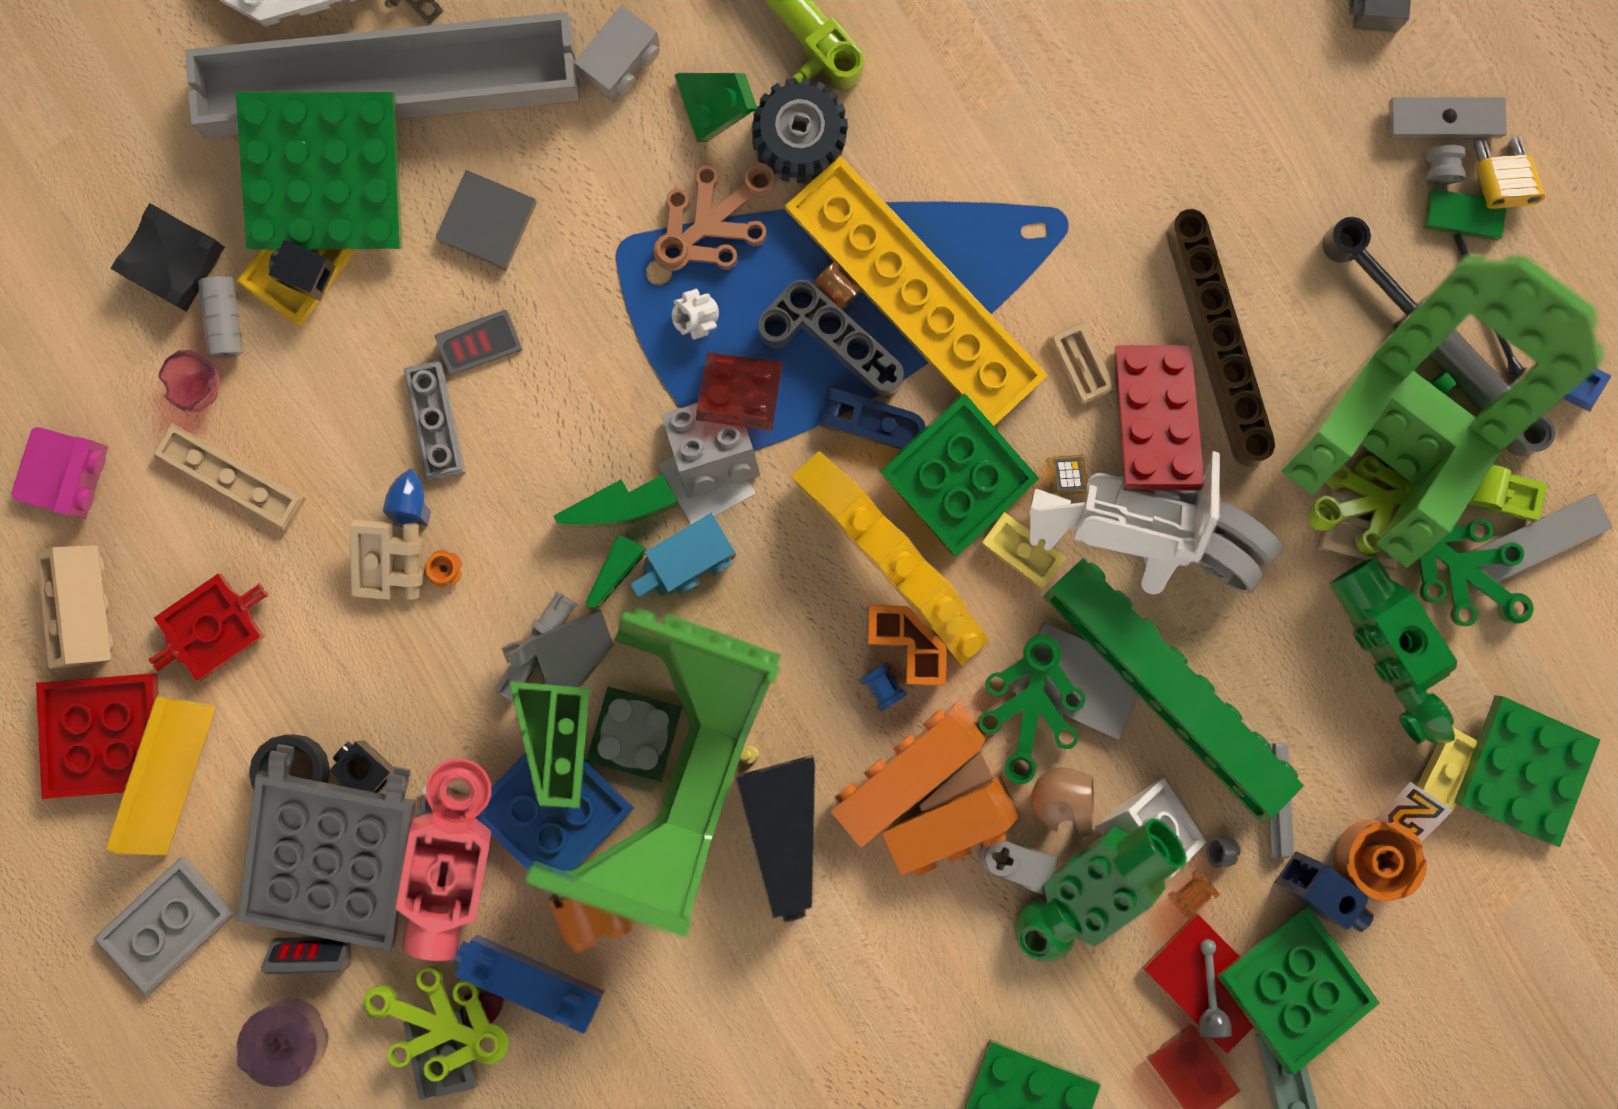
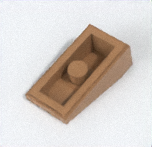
(964, 779)

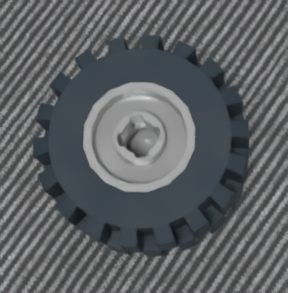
(799, 129)

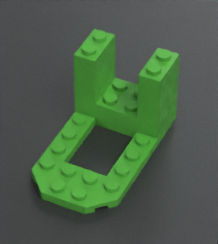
(1426, 431)

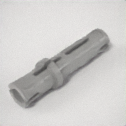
(552, 617)

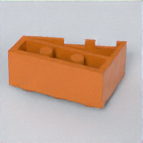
(952, 828)

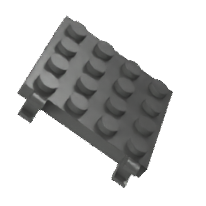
(325, 856)

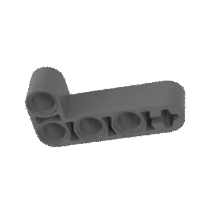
(836, 343)

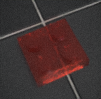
(739, 391)

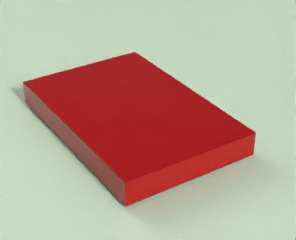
(1181, 973)

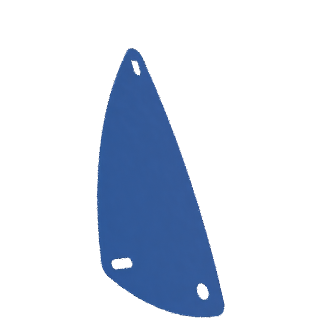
(972, 239)

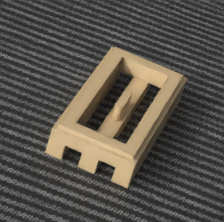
(1095, 392)

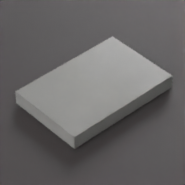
(1106, 694)
(164, 925)

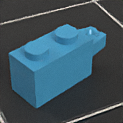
(684, 558)

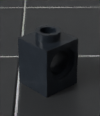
(300, 269)
(378, 767)

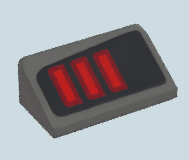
(478, 342)
(306, 956)

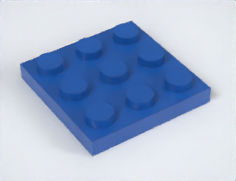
(551, 833)

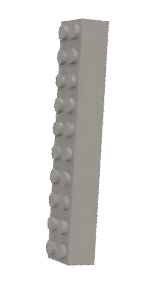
(427, 67)

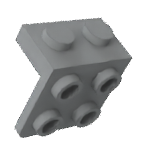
(708, 452)

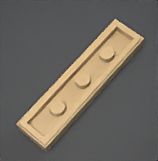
(229, 476)

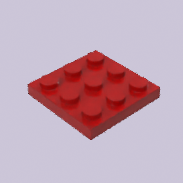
(91, 732)

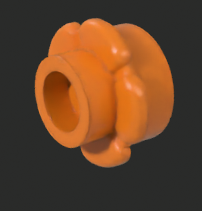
(433, 566)

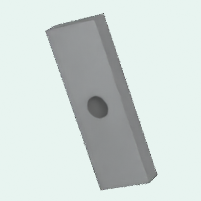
(1466, 115)
(440, 442)

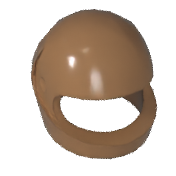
(1065, 796)

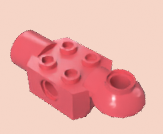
(445, 862)

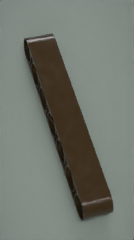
(1225, 320)

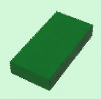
(1463, 215)

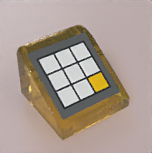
(1066, 474)

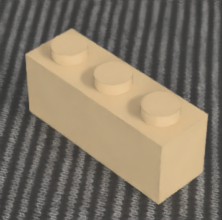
(74, 606)

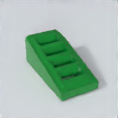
(619, 563)

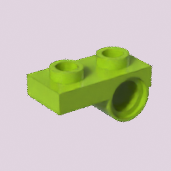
(1510, 494)

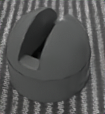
(1222, 857)

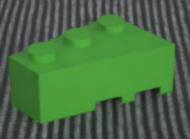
(554, 739)

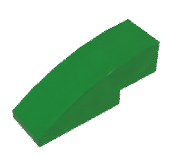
(618, 506)

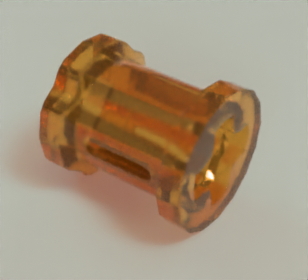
(837, 286)
(1193, 895)

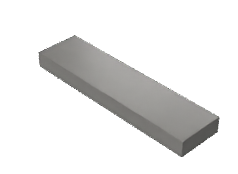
(1548, 536)

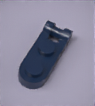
(870, 419)

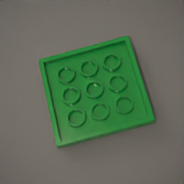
(319, 169)

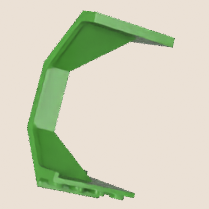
(661, 865)

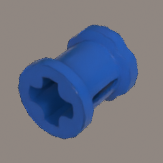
(883, 686)

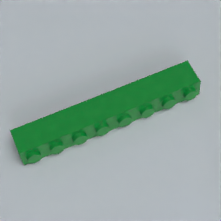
(1174, 690)

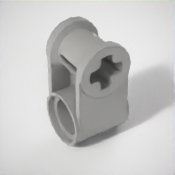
(1023, 865)

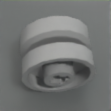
(1238, 549)

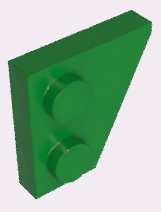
(715, 101)

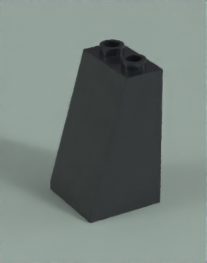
(781, 824)

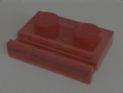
(1193, 1071)

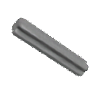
(1281, 825)

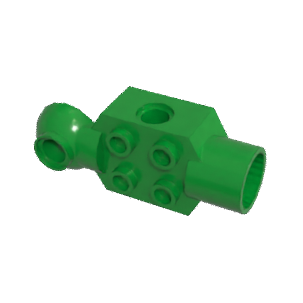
(1403, 644)
(1100, 890)

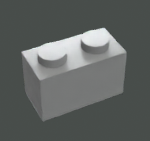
(618, 54)

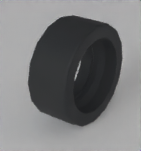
(303, 743)

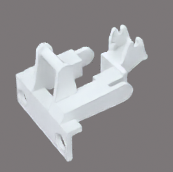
(1155, 524)

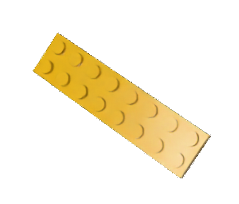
(915, 291)

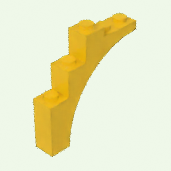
(892, 555)

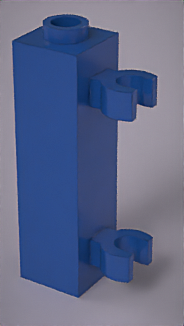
(528, 982)

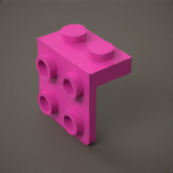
(59, 472)

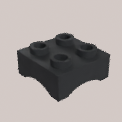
(168, 257)

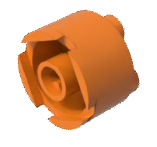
(1398, 847)
(584, 923)

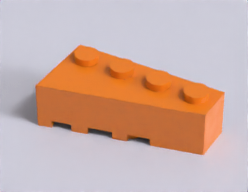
(909, 774)

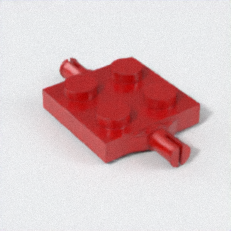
(208, 627)

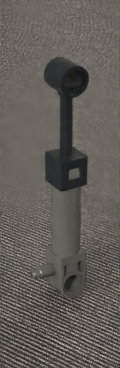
(1454, 354)

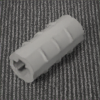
(220, 317)

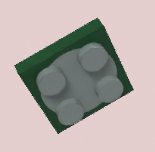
(634, 734)

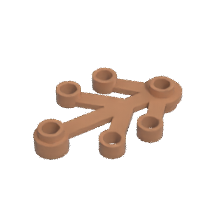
(710, 222)

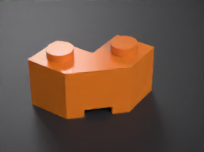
(923, 649)

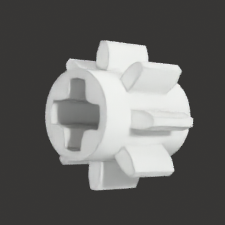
(695, 314)

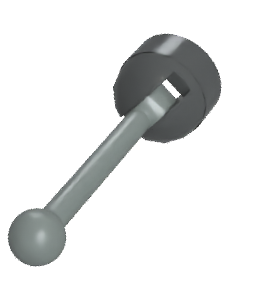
(1213, 1020)

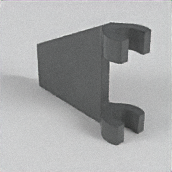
(566, 651)

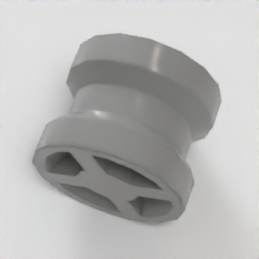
(1445, 165)

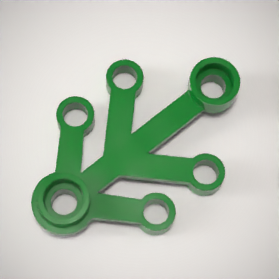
(1463, 568)
(1033, 701)

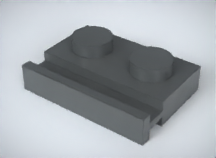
(457, 1080)

